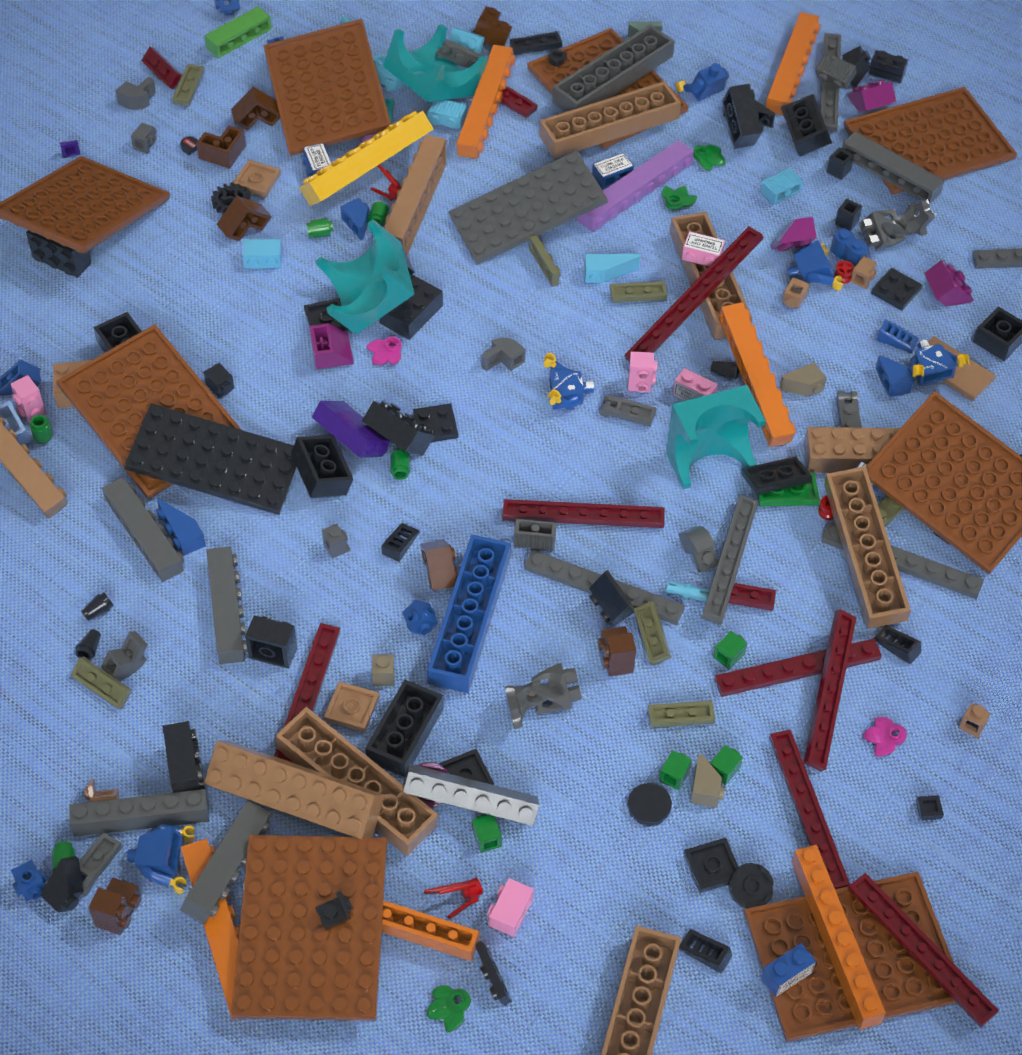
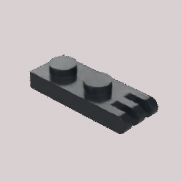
(491, 972)

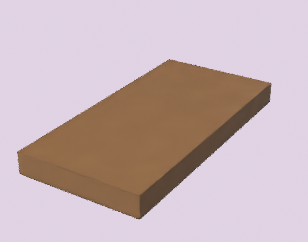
(969, 379)

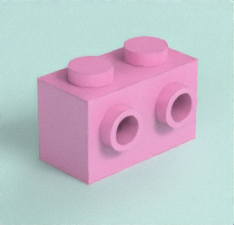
(641, 372)
(27, 398)
(511, 907)

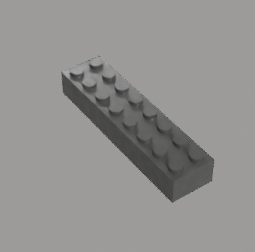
(614, 70)

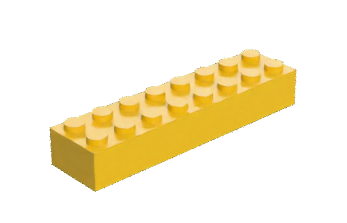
(365, 157)

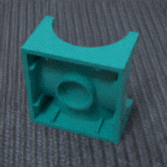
(427, 73)
(369, 283)
(712, 427)

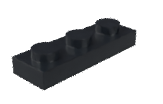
(536, 43)

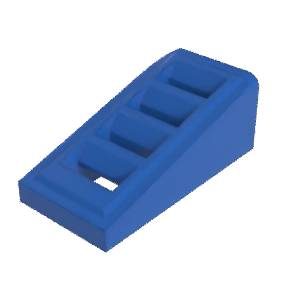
(886, 336)

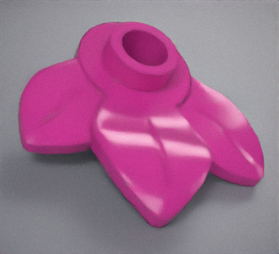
(385, 350)
(882, 736)

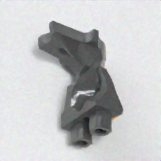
(908, 223)
(535, 693)

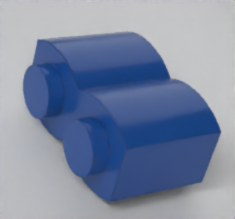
(847, 247)

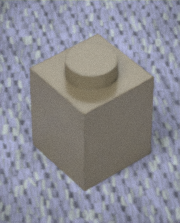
(383, 669)

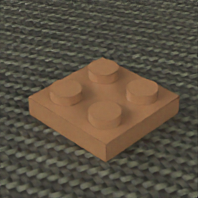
(257, 178)
(351, 707)

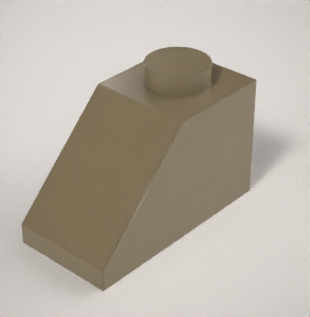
(804, 381)
(707, 784)

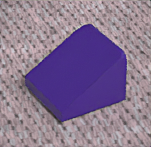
(70, 148)

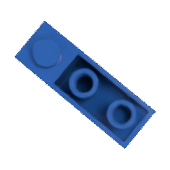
(184, 529)

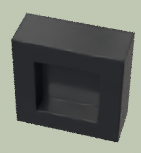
(929, 807)

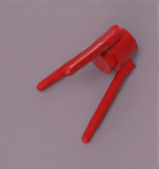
(393, 188)
(469, 889)

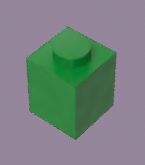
(730, 650)
(727, 763)
(675, 770)
(486, 832)

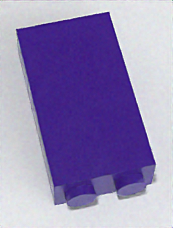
(349, 429)

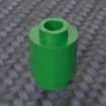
(379, 212)
(319, 228)
(41, 429)
(400, 464)
(61, 850)

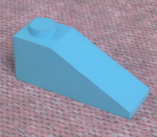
(605, 267)

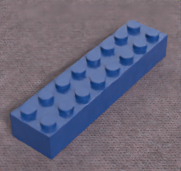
(469, 614)

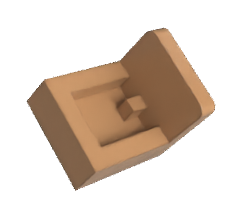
(93, 795)

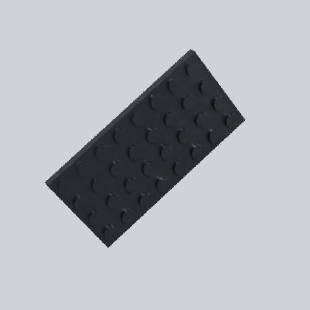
(213, 459)

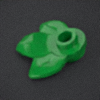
(708, 156)
(677, 198)
(445, 1007)

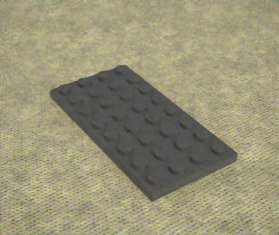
(527, 207)

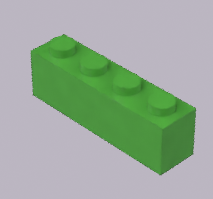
(238, 32)

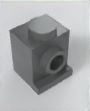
(143, 137)
(335, 541)

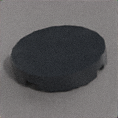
(649, 804)
(751, 885)

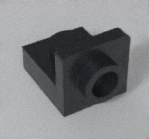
(334, 911)

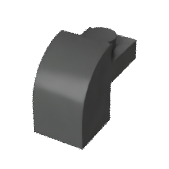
(134, 96)
(504, 351)
(700, 544)
(128, 659)

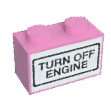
(702, 249)
(691, 385)

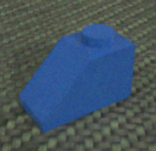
(355, 216)
(17, 372)
(894, 377)

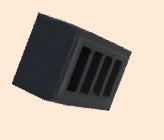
(394, 553)
(907, 653)
(718, 965)

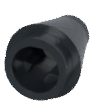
(726, 369)
(97, 606)
(88, 645)

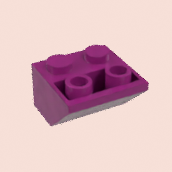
(872, 95)
(796, 234)
(948, 284)
(330, 346)

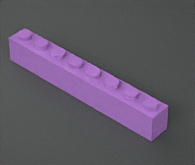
(639, 184)

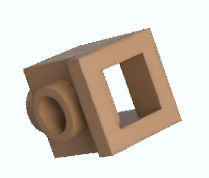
(864, 272)
(794, 297)
(976, 715)

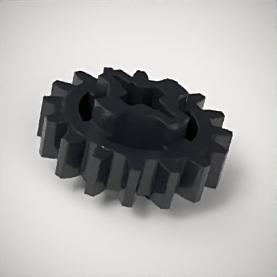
(227, 195)

